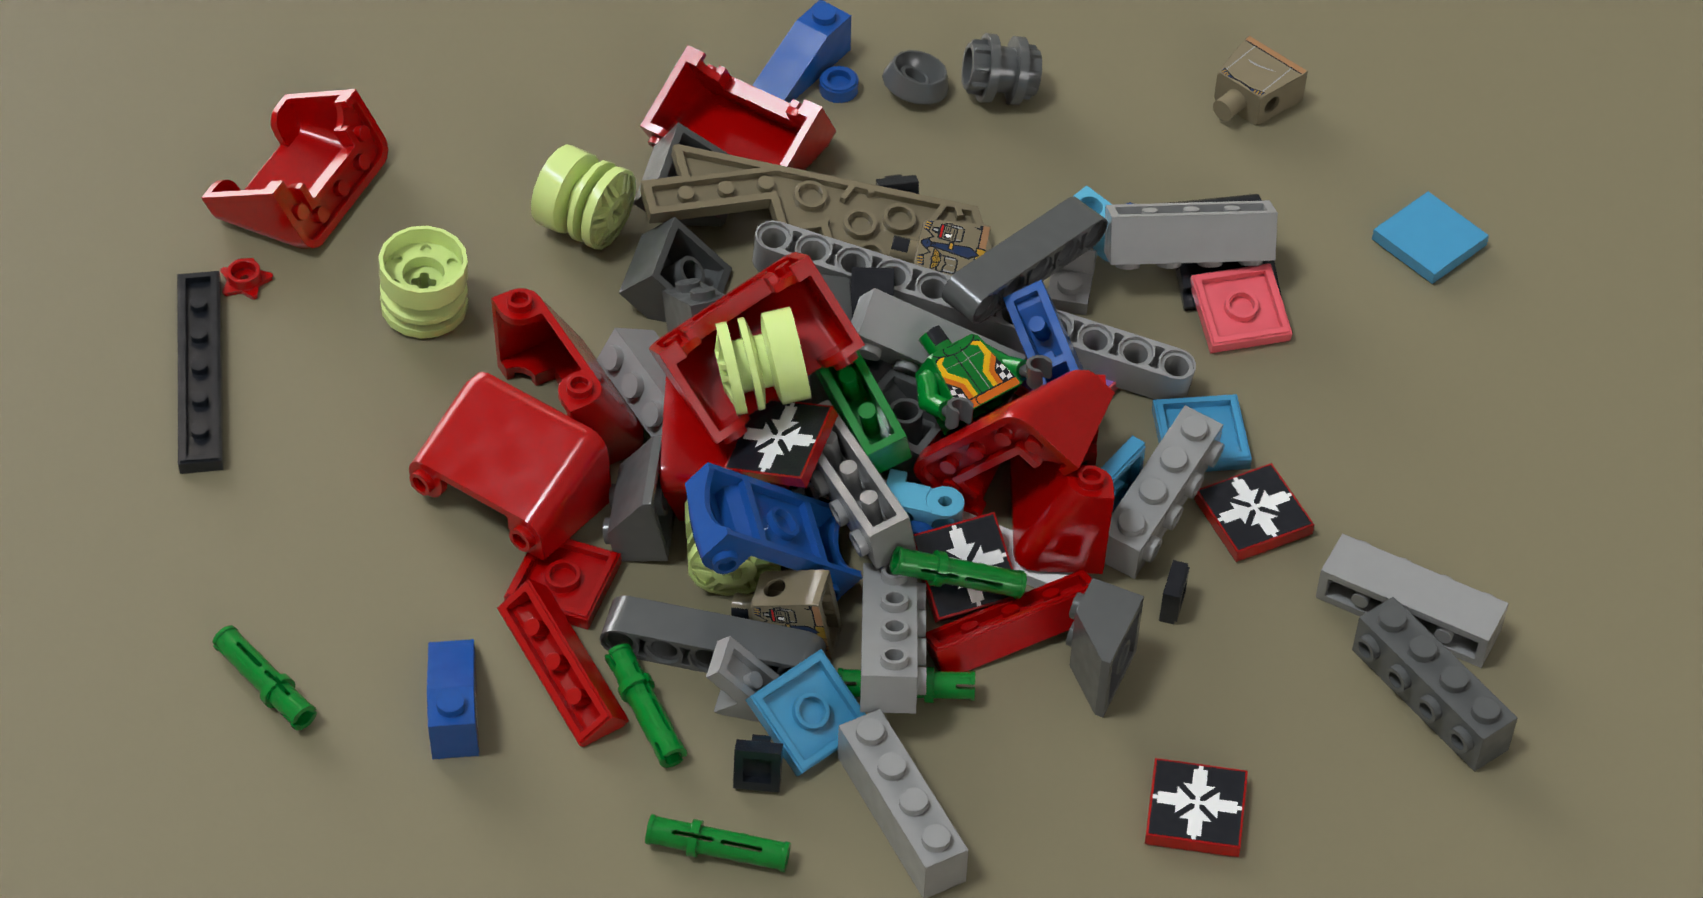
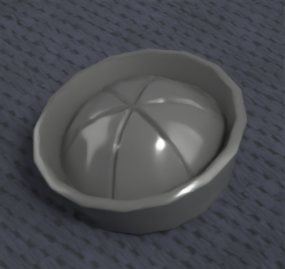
(916, 77)

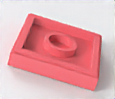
(1240, 308)

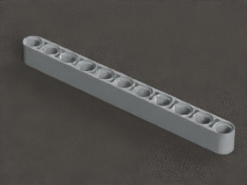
(1124, 357)

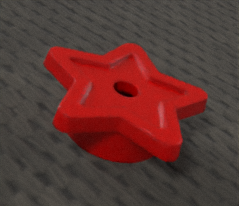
(242, 269)

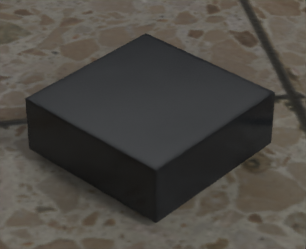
(1174, 592)

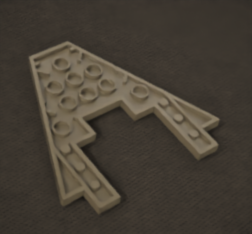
(825, 204)

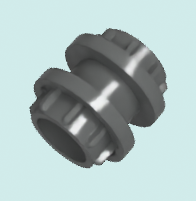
(1001, 69)

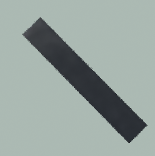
(200, 372)

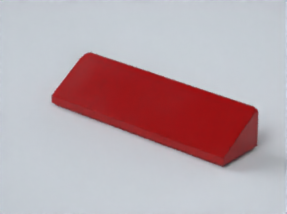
(1006, 626)
(562, 663)

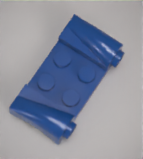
(748, 517)

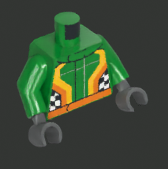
(970, 378)

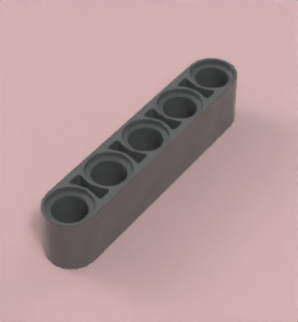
(1024, 259)
(689, 635)

